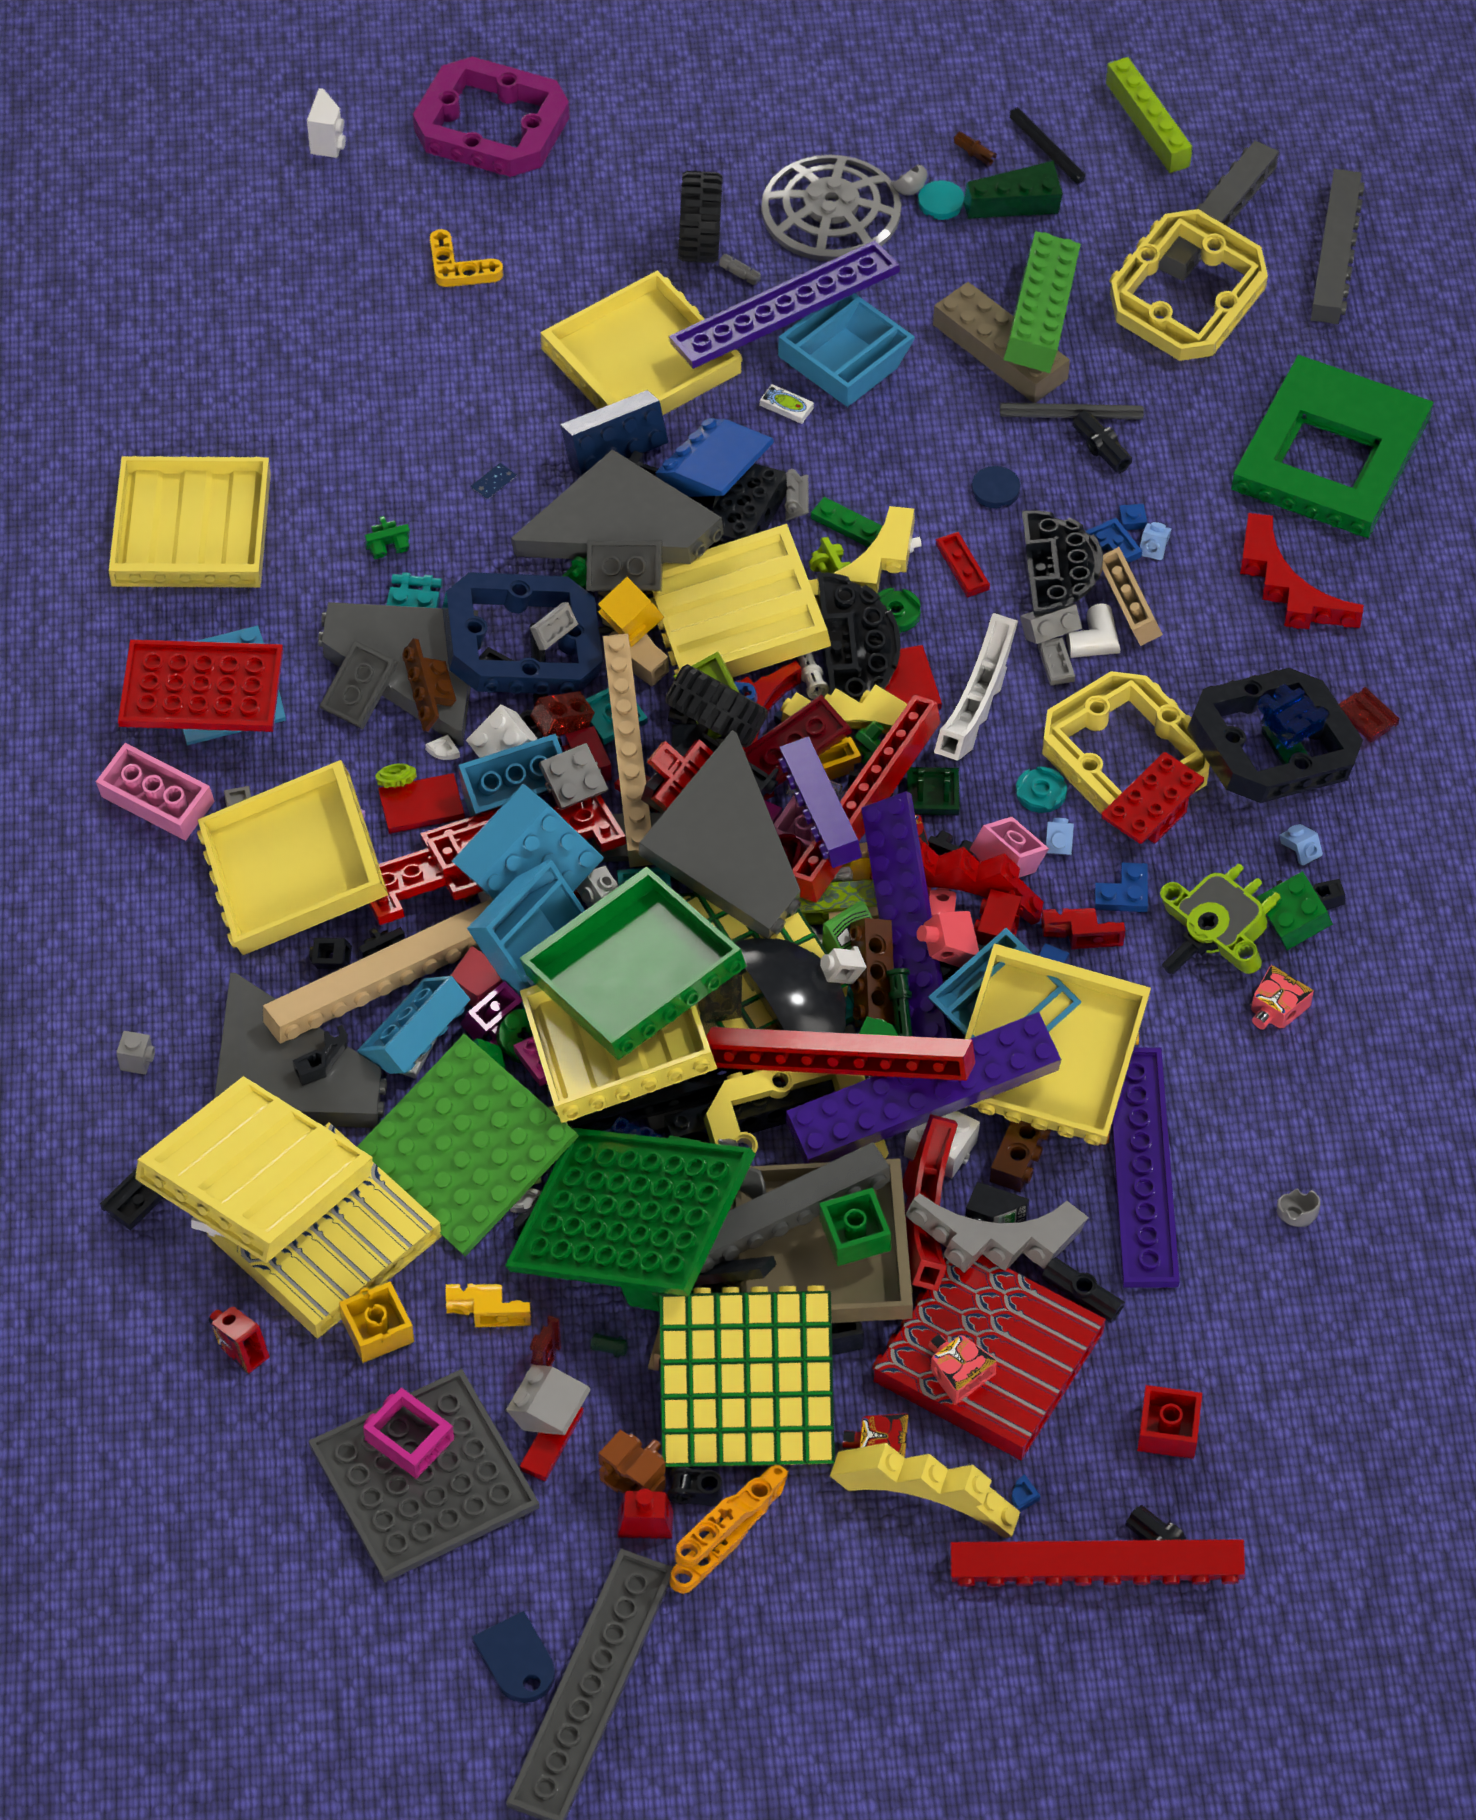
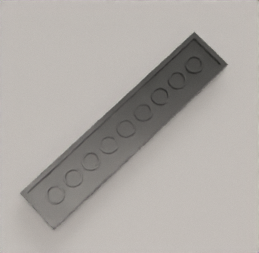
(590, 1688)

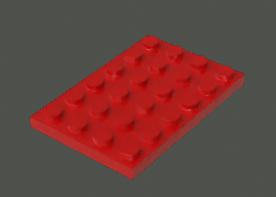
(201, 685)

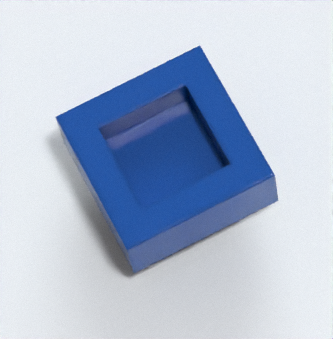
(1133, 516)

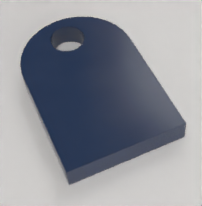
(515, 1656)

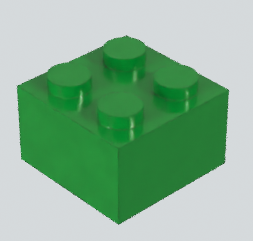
(1298, 911)
(855, 1226)

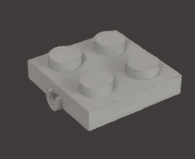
(573, 776)

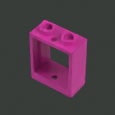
(427, 1451)

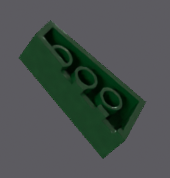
(1015, 193)

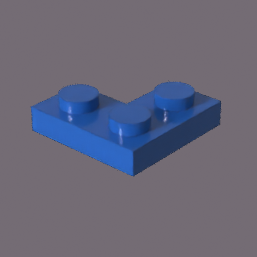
(1114, 535)
(1127, 896)

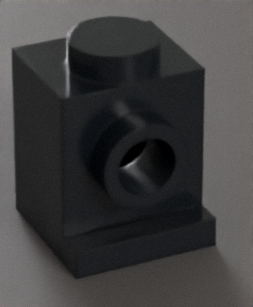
(324, 947)

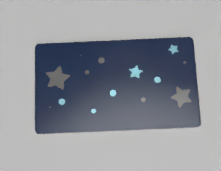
(493, 480)

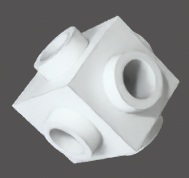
(596, 886)

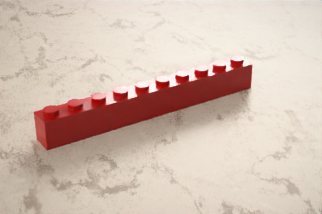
(872, 785)
(842, 1053)
(1097, 1561)

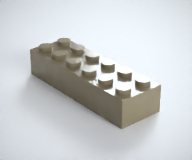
(983, 331)

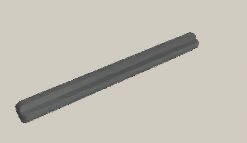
(1071, 410)

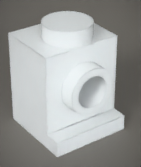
(843, 965)

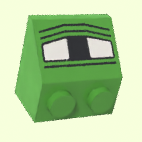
(837, 929)

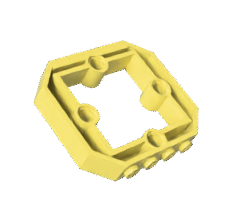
(1166, 332)
(1091, 710)
(741, 1088)

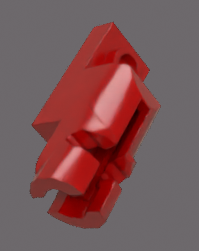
(1081, 928)

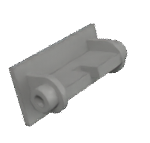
(797, 495)

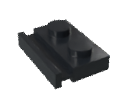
(130, 1201)

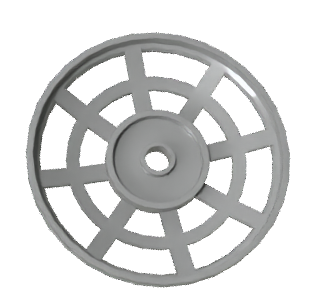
(828, 211)

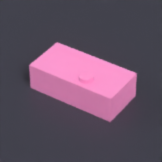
(155, 791)

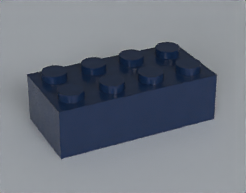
(621, 426)

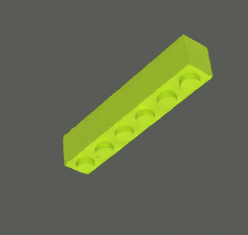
(1149, 115)

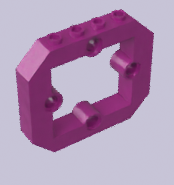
(538, 130)

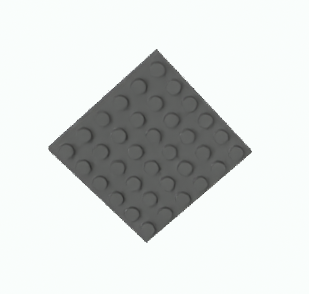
(454, 1501)

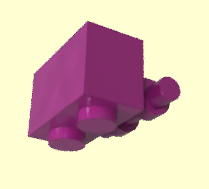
(490, 1012)

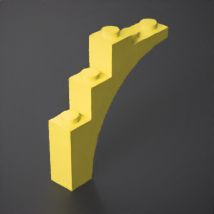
(887, 552)
(873, 705)
(925, 1477)

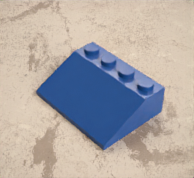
(713, 458)

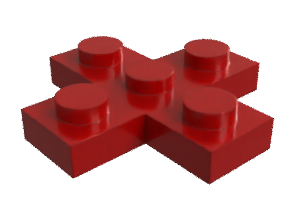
(676, 769)

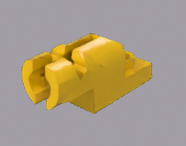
(487, 1305)

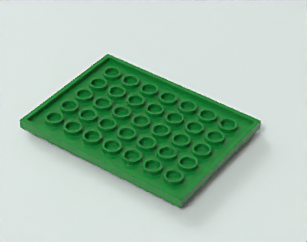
(631, 1211)

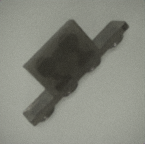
(722, 1003)

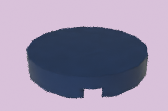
(995, 487)

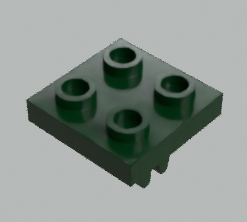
(934, 790)

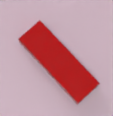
(962, 564)
(546, 1451)

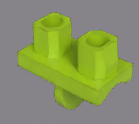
(827, 557)

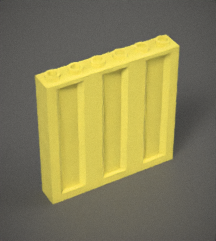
(190, 522)
(742, 602)
(589, 1078)
(254, 1169)

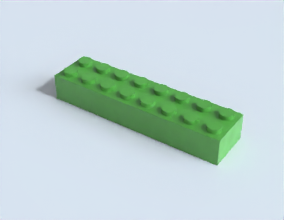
(1042, 302)

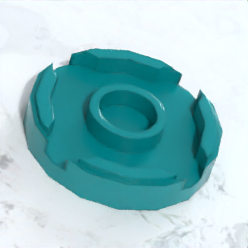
(941, 199)
(1041, 790)

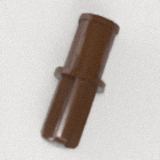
(974, 148)

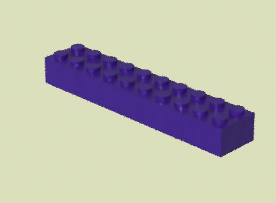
(892, 1105)

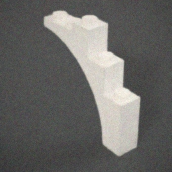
(960, 731)

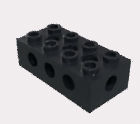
(742, 517)

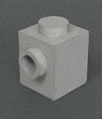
(135, 1052)

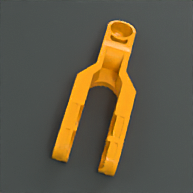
(739, 1515)

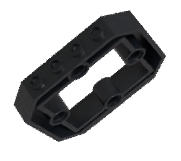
(1224, 743)

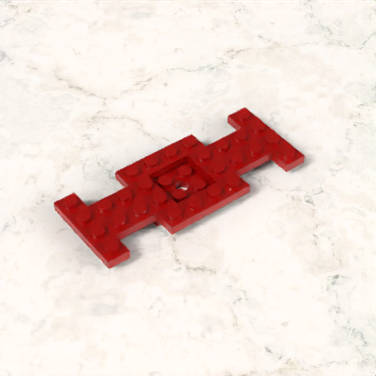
(434, 866)

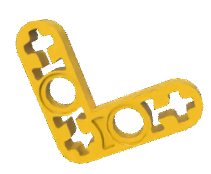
(451, 267)

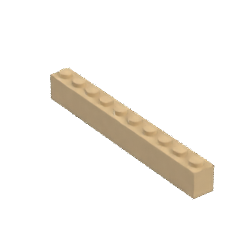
(627, 743)
(371, 976)

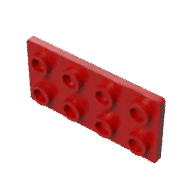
(1154, 800)

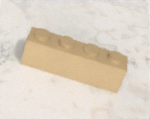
(1130, 597)

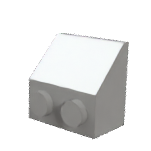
(547, 1400)

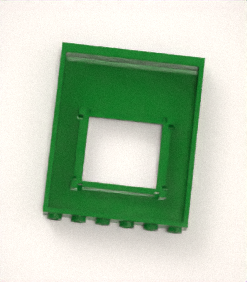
(1345, 407)

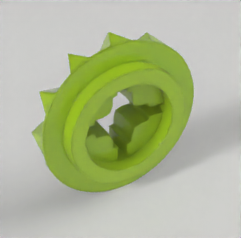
(396, 775)

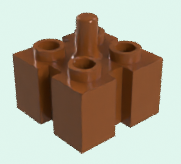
(631, 1467)

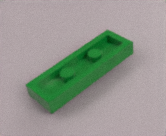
(846, 522)

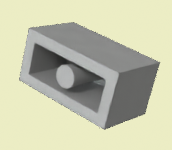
(1050, 625)

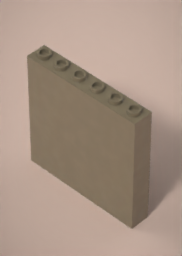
(860, 1290)

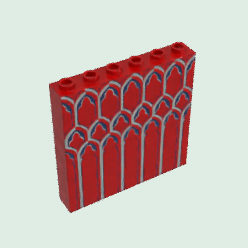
(1024, 1326)

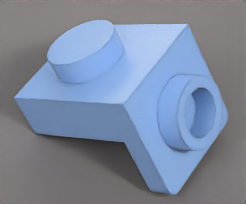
(1154, 540)
(1059, 836)
(1303, 841)

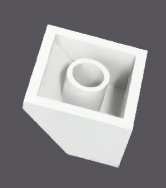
(325, 126)

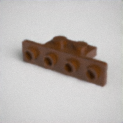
(428, 682)

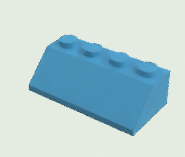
(496, 777)
(415, 1024)

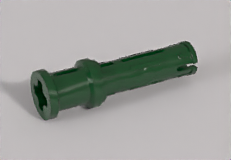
(900, 997)

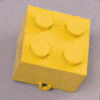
(376, 1321)

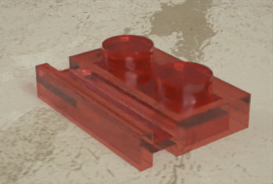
(1369, 714)
(545, 1343)

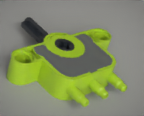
(1218, 919)

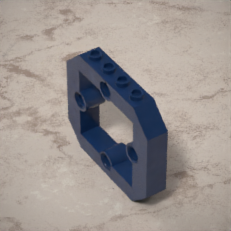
(516, 592)

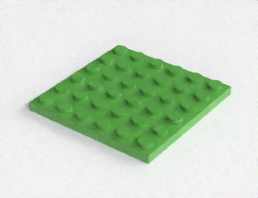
(467, 1143)

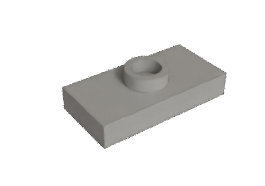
(553, 626)
(1056, 661)

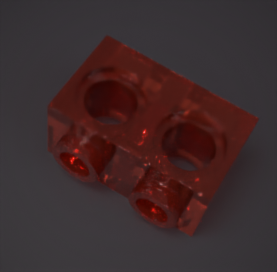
(562, 713)

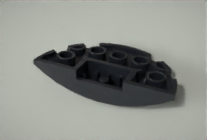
(1060, 560)
(861, 636)
(793, 986)

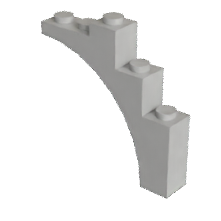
(1000, 1242)

